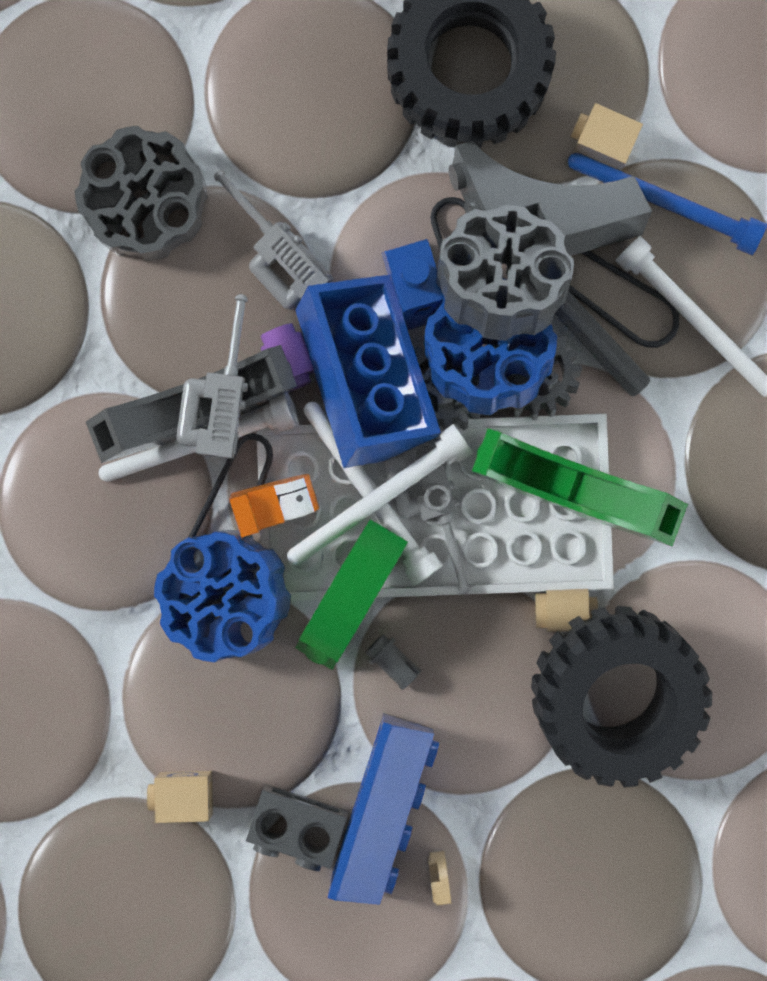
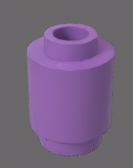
(294, 350)

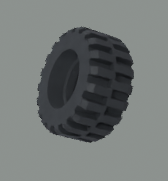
(468, 115)
(654, 737)

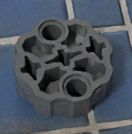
(96, 194)
(476, 290)

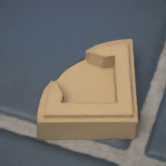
(439, 878)

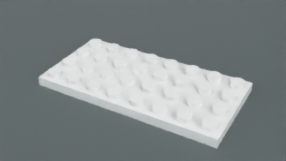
(501, 535)

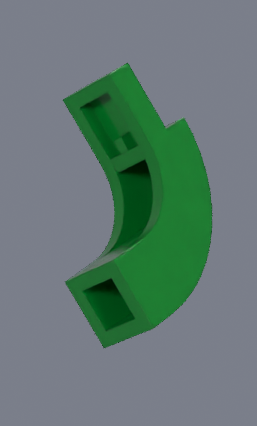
(351, 594)

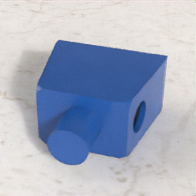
(414, 281)

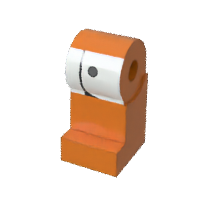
(273, 503)

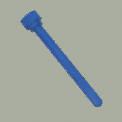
(744, 232)

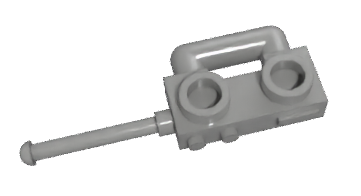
(281, 246)
(226, 397)
(434, 503)

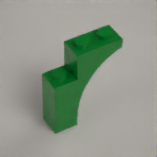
(580, 488)

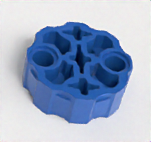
(461, 348)
(222, 638)

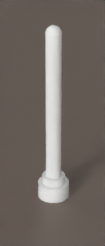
(640, 260)
(277, 414)
(448, 448)
(418, 561)

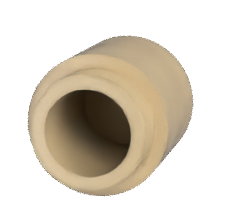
(559, 607)

